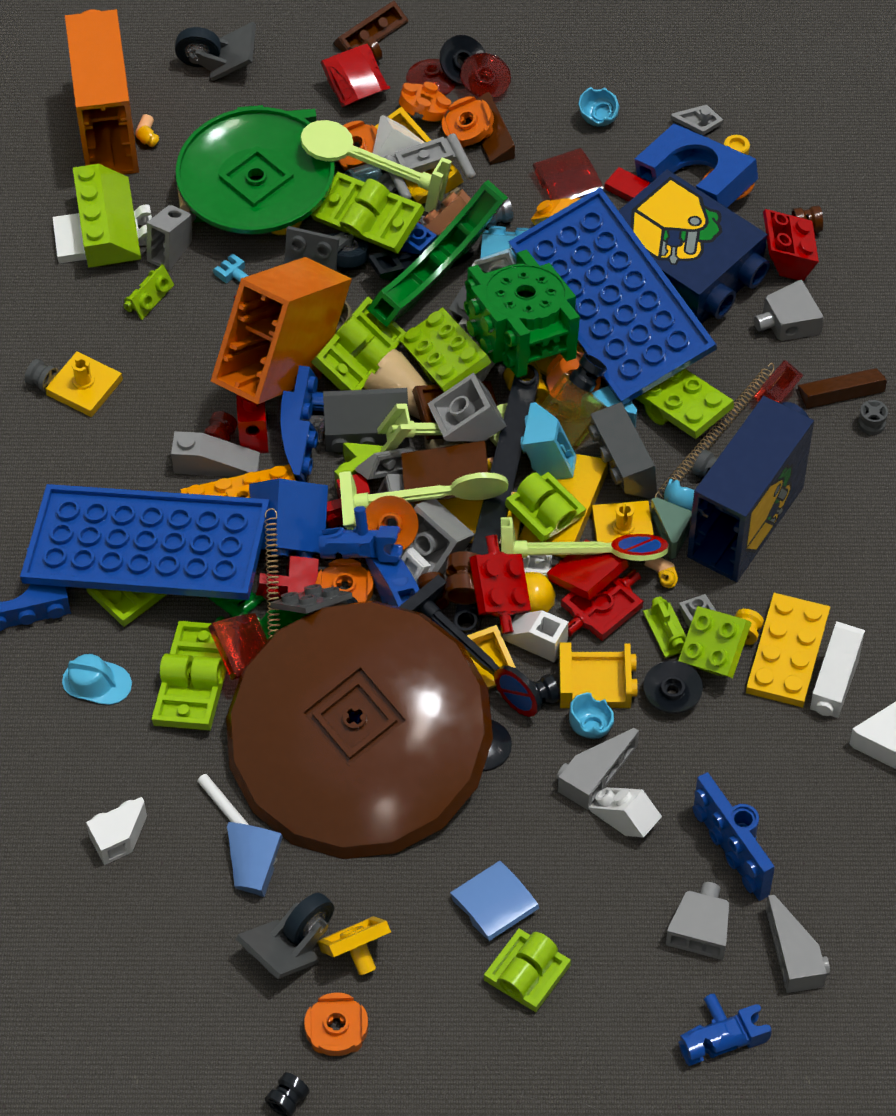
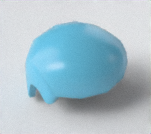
(598, 106)
(679, 495)
(590, 717)

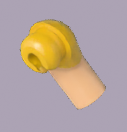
(145, 133)
(666, 571)

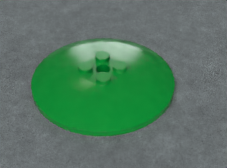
(245, 143)

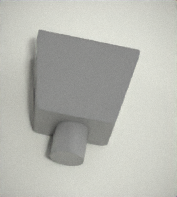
(169, 236)
(790, 313)
(700, 923)

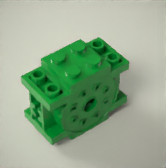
(521, 313)

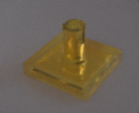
(572, 409)

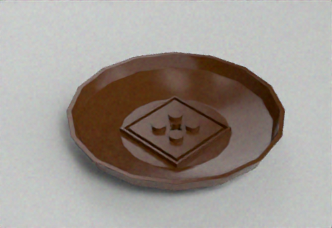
(368, 782)

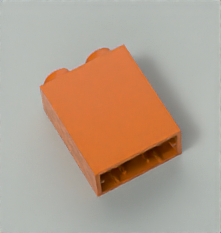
(101, 90)
(278, 325)

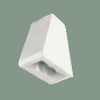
(837, 670)
(877, 736)

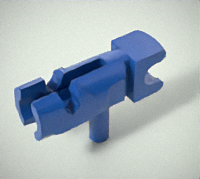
(361, 541)
(723, 1033)

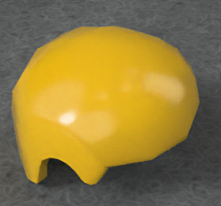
(540, 592)

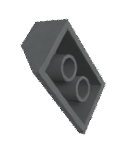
(357, 414)
(624, 451)

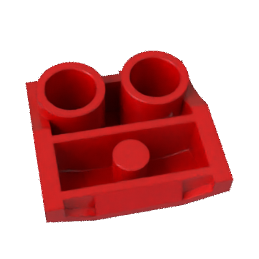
(354, 75)

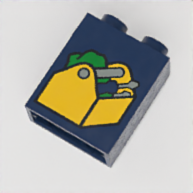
(697, 244)
(750, 487)

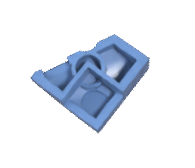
(252, 856)

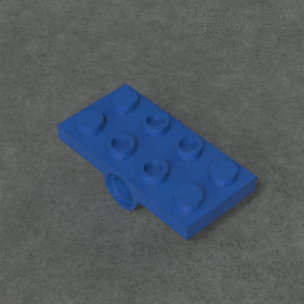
(736, 833)

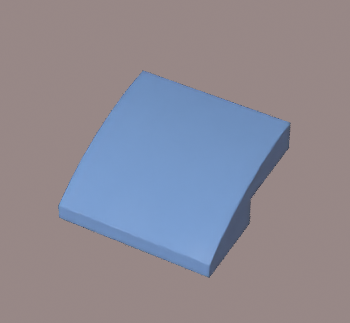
(494, 900)

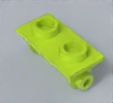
(150, 292)
(665, 627)

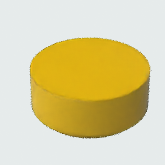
(738, 143)

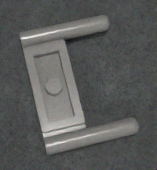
(427, 156)

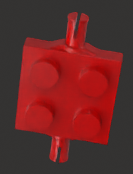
(500, 584)
(606, 609)

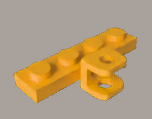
(239, 485)

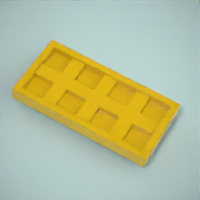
(788, 650)

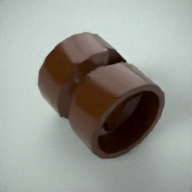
(459, 578)

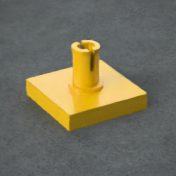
(84, 384)
(621, 519)
(354, 940)

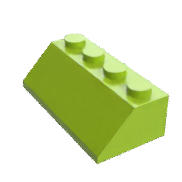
(106, 215)

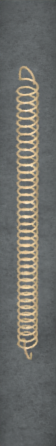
(719, 426)
(273, 566)

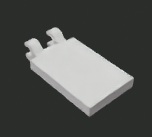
(69, 234)

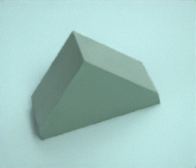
(671, 523)

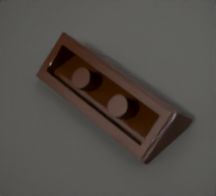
(376, 26)
(499, 145)
(842, 388)

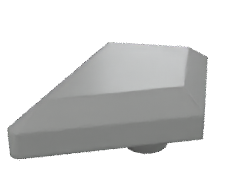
(699, 119)

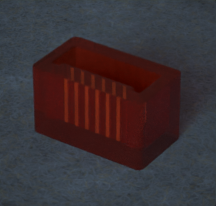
(779, 383)

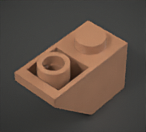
(438, 220)

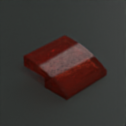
(567, 175)
(238, 641)

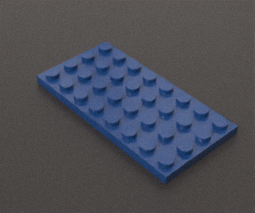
(623, 298)
(146, 541)

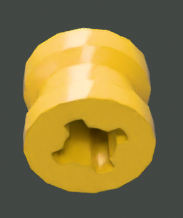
(757, 622)

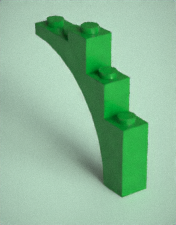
(437, 259)

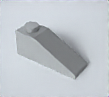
(210, 456)
(595, 768)
(796, 950)

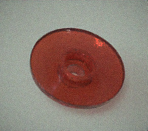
(485, 67)
(430, 71)

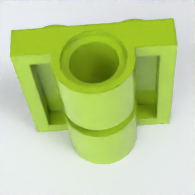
(544, 505)
(715, 642)
(528, 968)

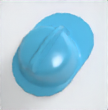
(96, 680)

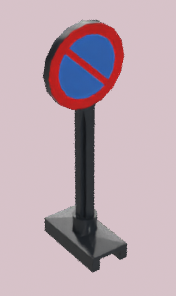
(510, 682)

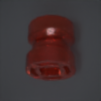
(221, 425)

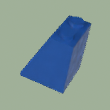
(300, 515)

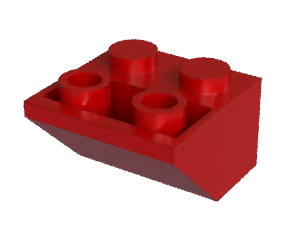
(791, 244)

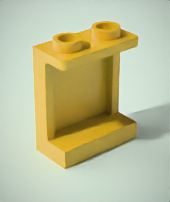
(600, 673)

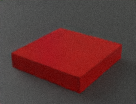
(587, 573)

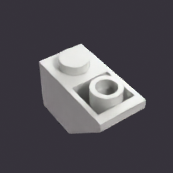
(538, 633)
(626, 810)
(117, 830)

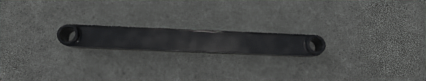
(506, 463)

